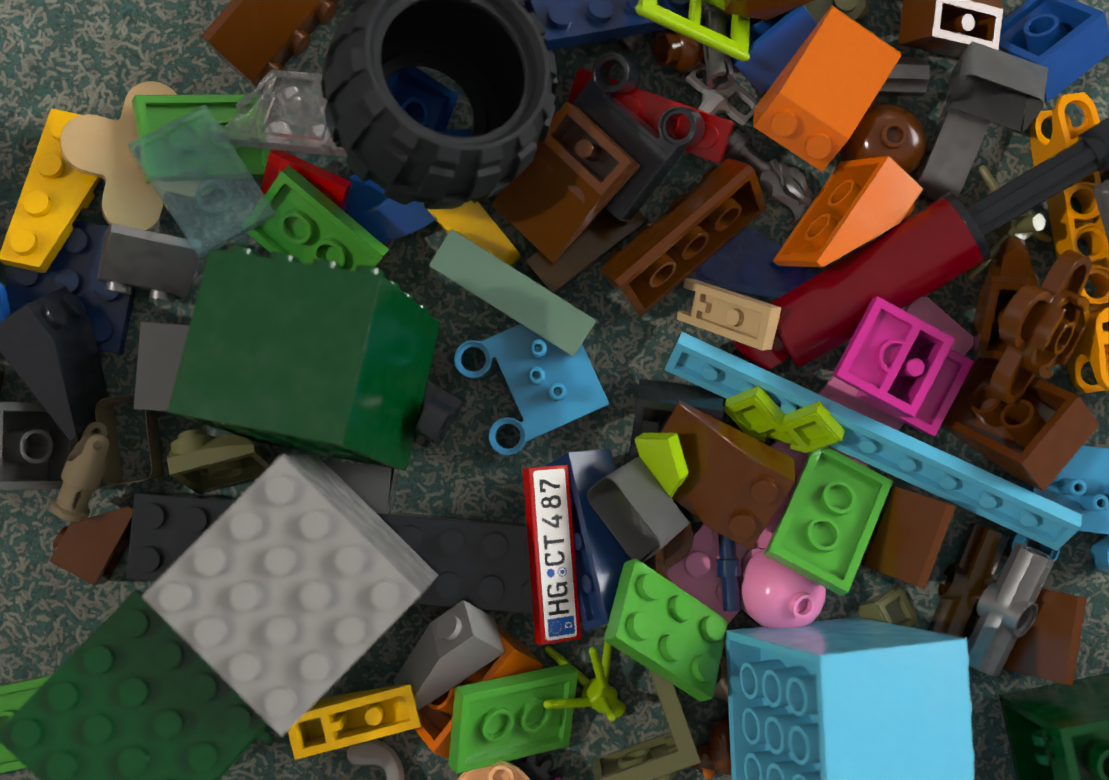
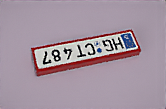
(551, 554)

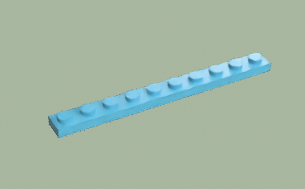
(886, 447)

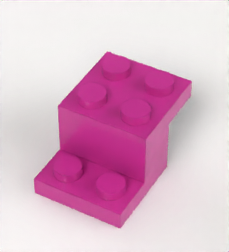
(903, 366)

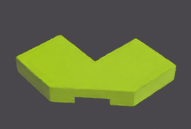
(803, 428)
(663, 458)

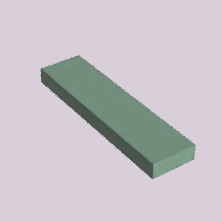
(512, 292)

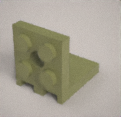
(658, 756)

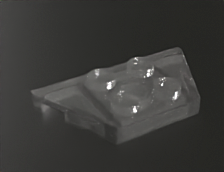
(284, 116)

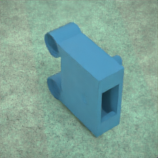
(543, 379)
(1084, 489)

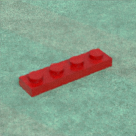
(651, 107)

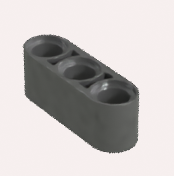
(951, 154)

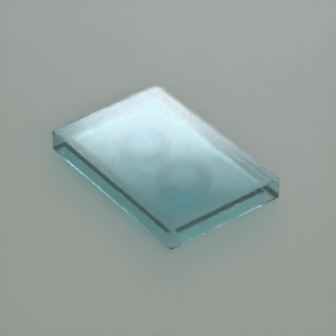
(201, 180)

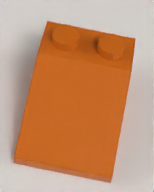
(825, 89)
(850, 210)

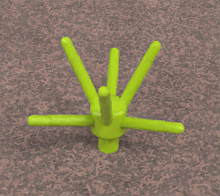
(596, 691)

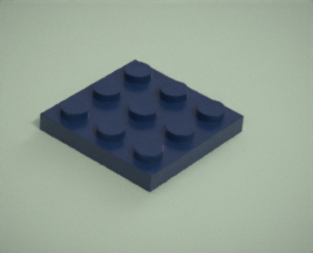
(77, 270)

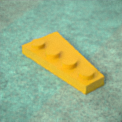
(47, 203)

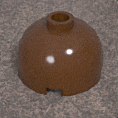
(888, 131)

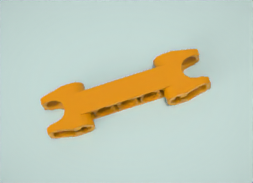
(1088, 225)

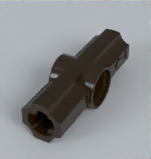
(967, 581)

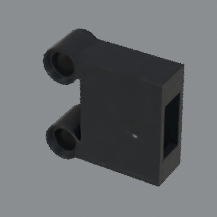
(651, 150)

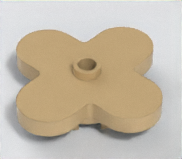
(101, 150)

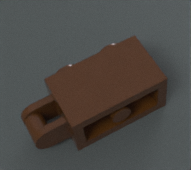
(999, 284)

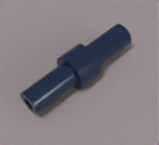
(729, 569)

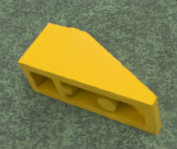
(354, 719)

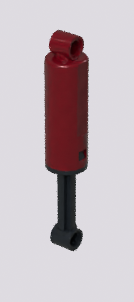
(917, 256)

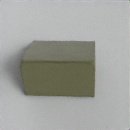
(890, 608)

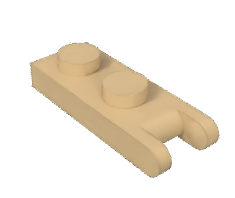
(731, 315)

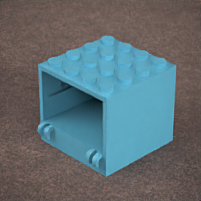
(848, 703)

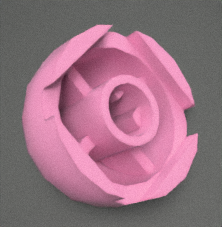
(779, 595)

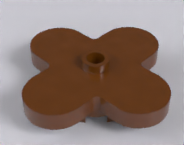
(1041, 327)

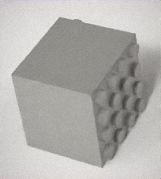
(290, 587)

